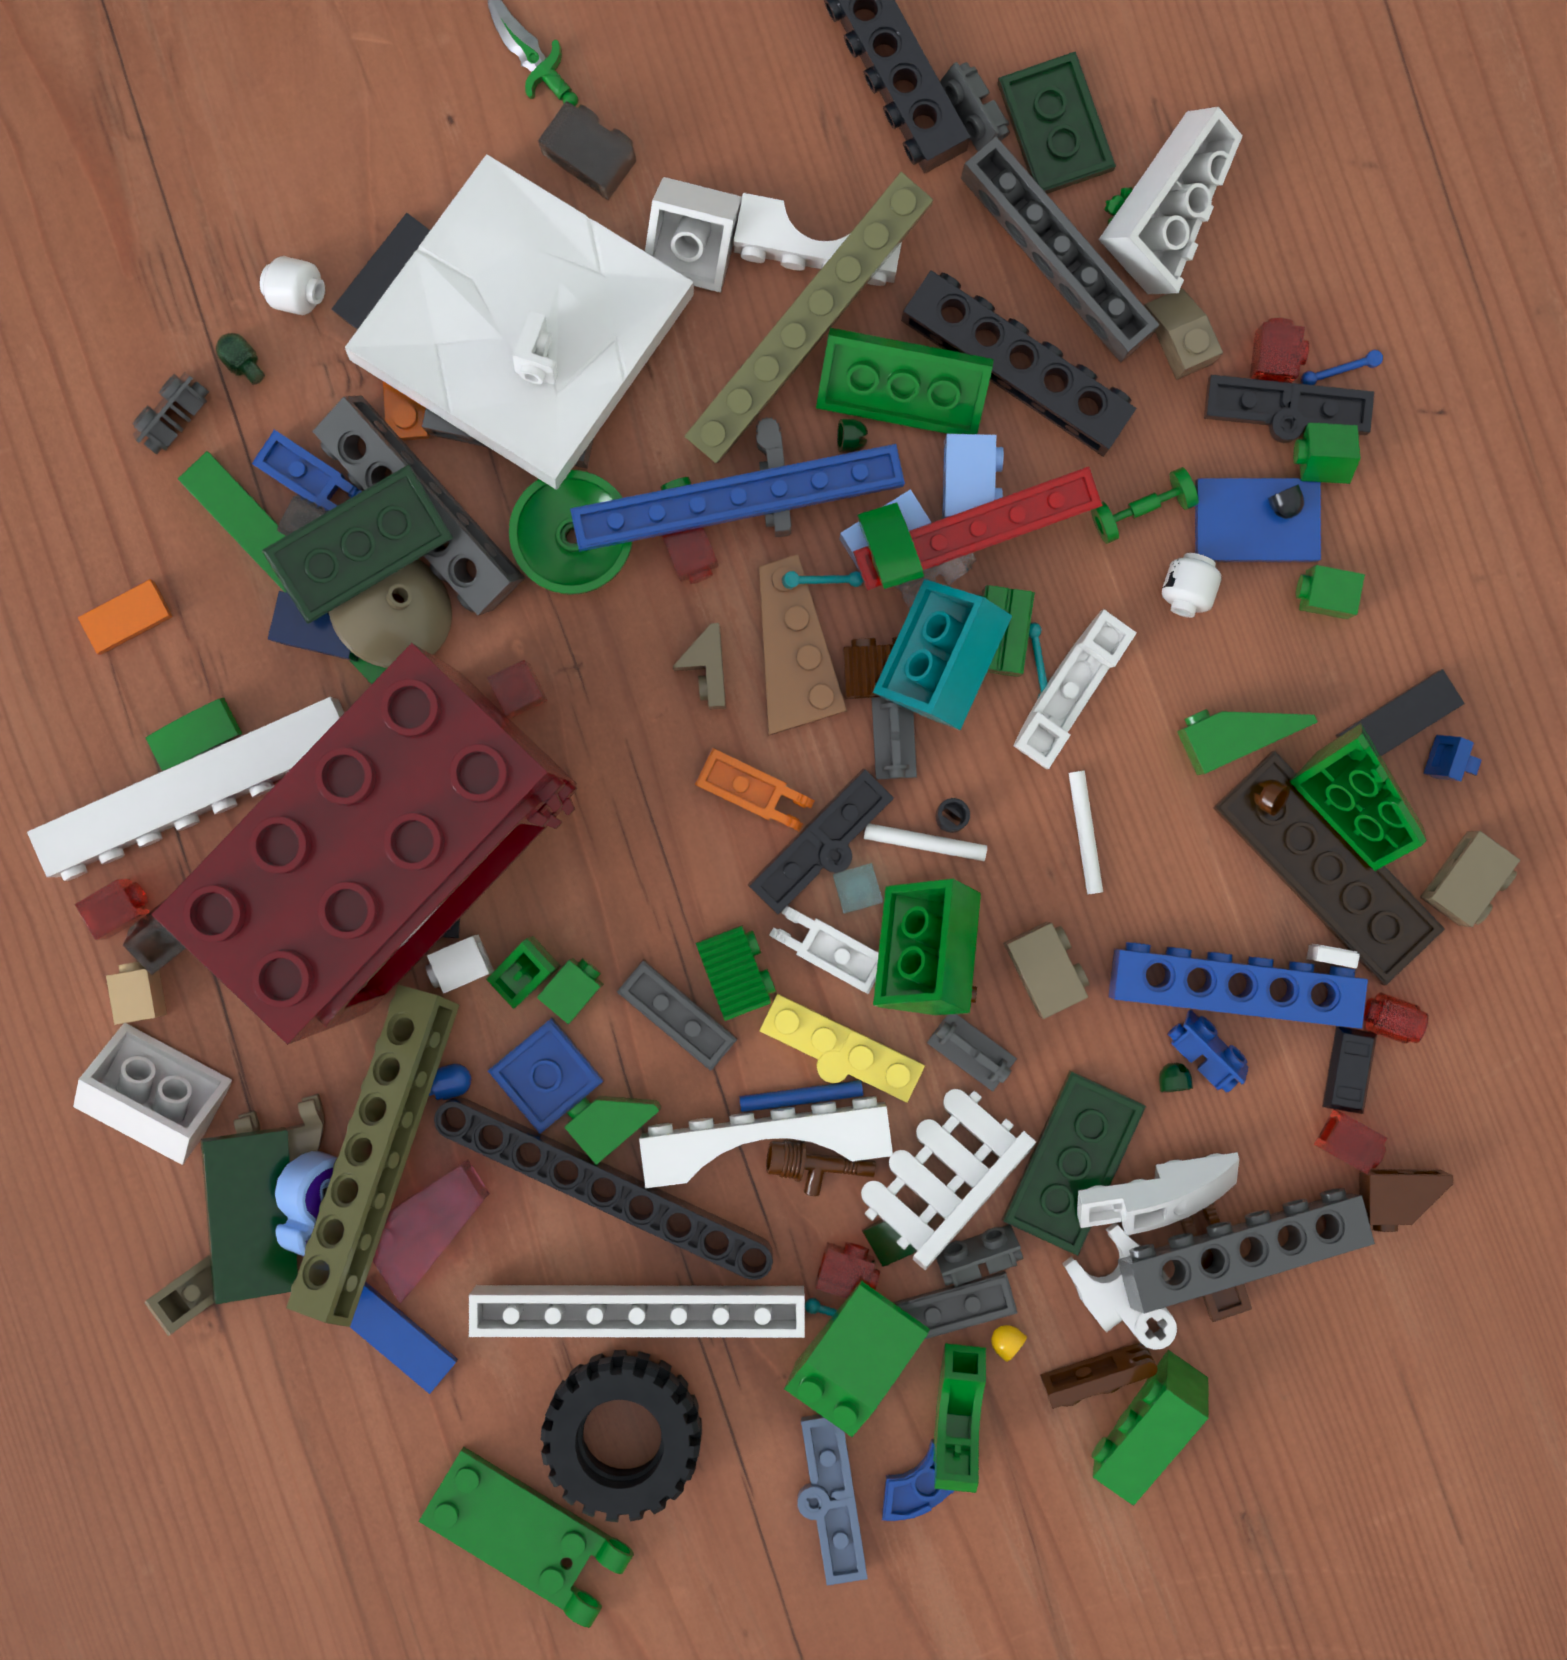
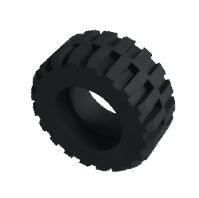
(607, 1487)

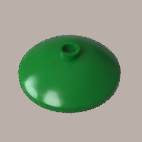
(540, 536)

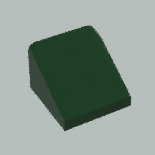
(884, 1243)

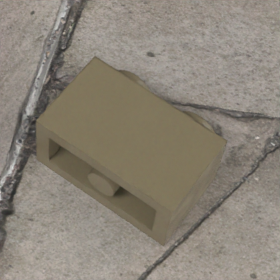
(1471, 879)
(1046, 969)

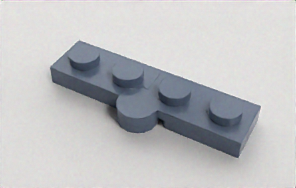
(832, 1501)

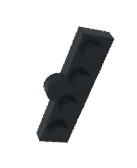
(1286, 405)
(821, 842)

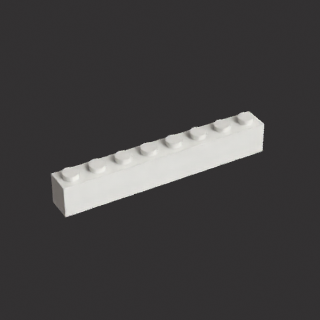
(180, 794)
(636, 1311)

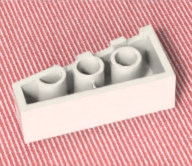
(1166, 208)

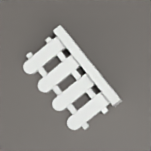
(930, 1189)

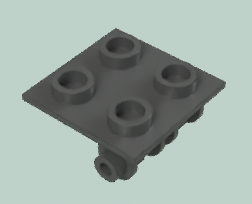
(148, 421)

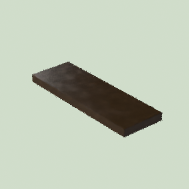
(1358, 905)

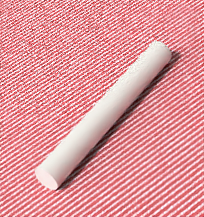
(1085, 832)
(925, 842)

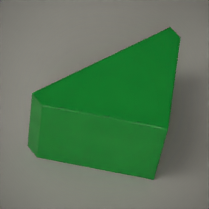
(523, 971)

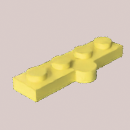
(841, 1049)

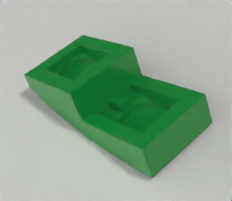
(890, 545)
(194, 734)

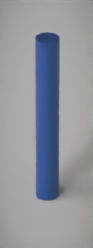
(801, 1096)

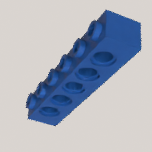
(1341, 1008)

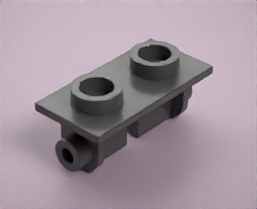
(965, 92)
(893, 740)
(972, 1051)
(995, 1247)

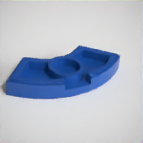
(913, 1491)

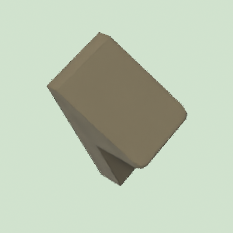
(707, 654)
(183, 1297)

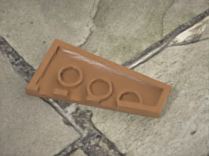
(796, 657)

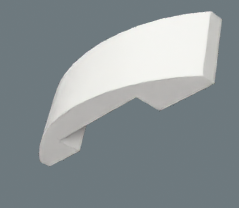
(1072, 687)

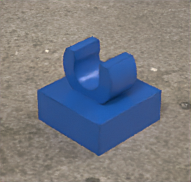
(1451, 758)

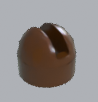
(1272, 796)

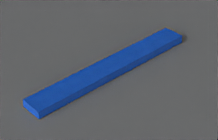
(737, 497)

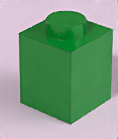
(1328, 453)
(1330, 591)
(571, 989)

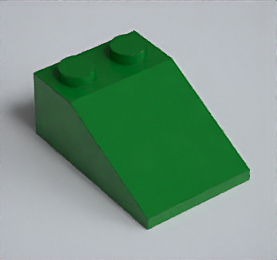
(856, 1358)

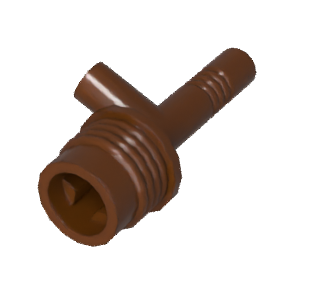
(791, 1160)

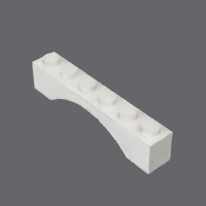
(852, 1131)

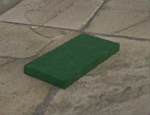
(357, 544)
(1074, 1152)
(244, 1214)

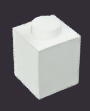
(458, 964)

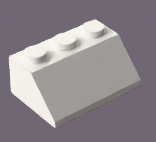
(151, 1093)

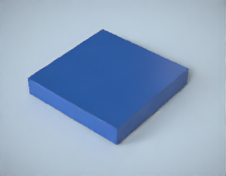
(546, 1075)

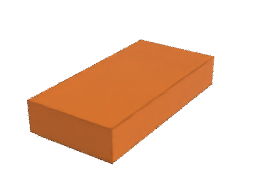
(125, 617)

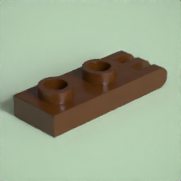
(1098, 1375)

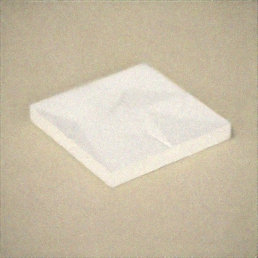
(464, 296)

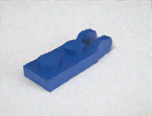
(301, 471)

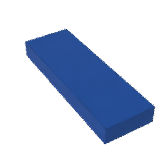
(401, 1340)

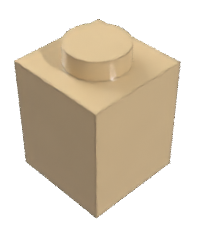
(135, 994)

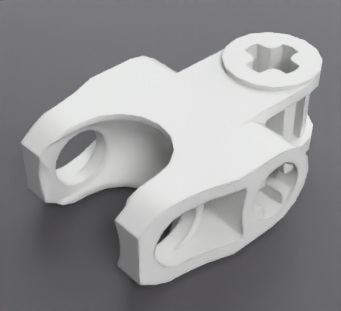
(1109, 1302)

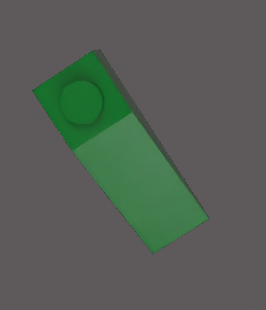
(1231, 735)

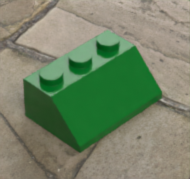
(927, 947)

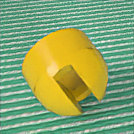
(1007, 1341)

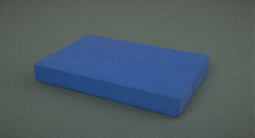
(1240, 526)

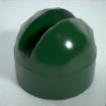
(850, 435)
(1175, 1078)

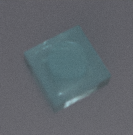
(857, 888)

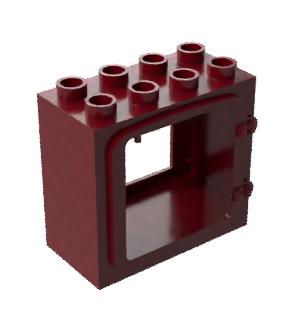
(367, 849)

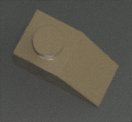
(1184, 333)

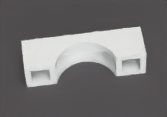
(767, 233)

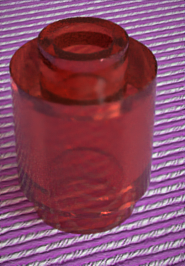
(1395, 1018)

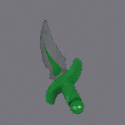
(527, 49)

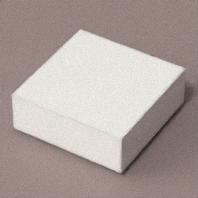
(1333, 955)

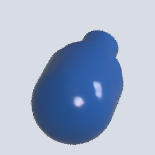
(451, 1082)

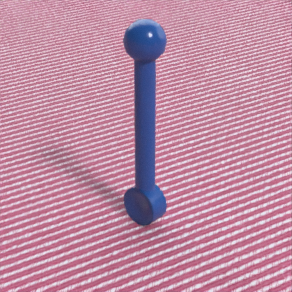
(1372, 359)

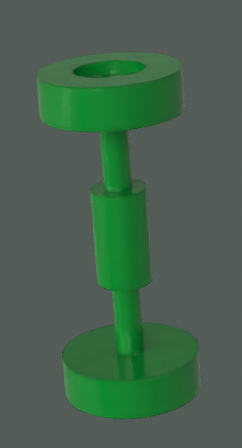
(1182, 489)

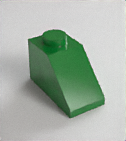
(608, 1122)

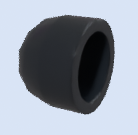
(1288, 502)
(956, 809)

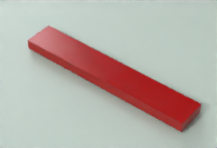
(995, 522)

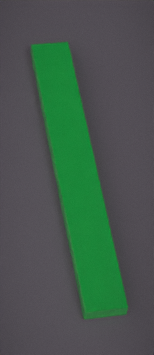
(243, 521)

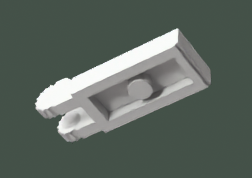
(831, 951)

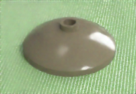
(381, 628)

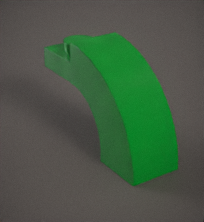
(958, 1418)

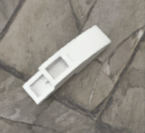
(1174, 1194)

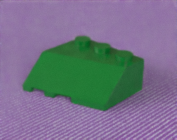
(1361, 799)

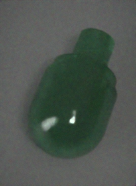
(239, 357)

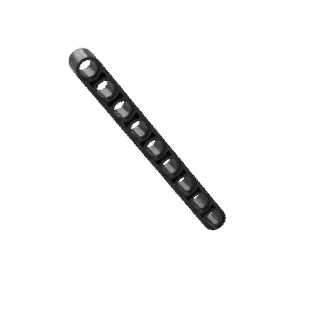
(583, 1188)

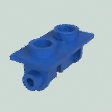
(1222, 1063)

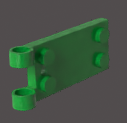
(522, 1533)

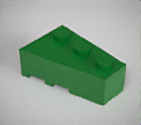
(1153, 1429)

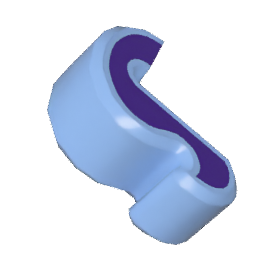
(299, 1197)

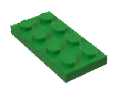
(903, 383)

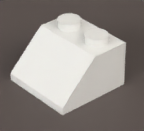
(693, 231)

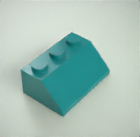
(942, 653)

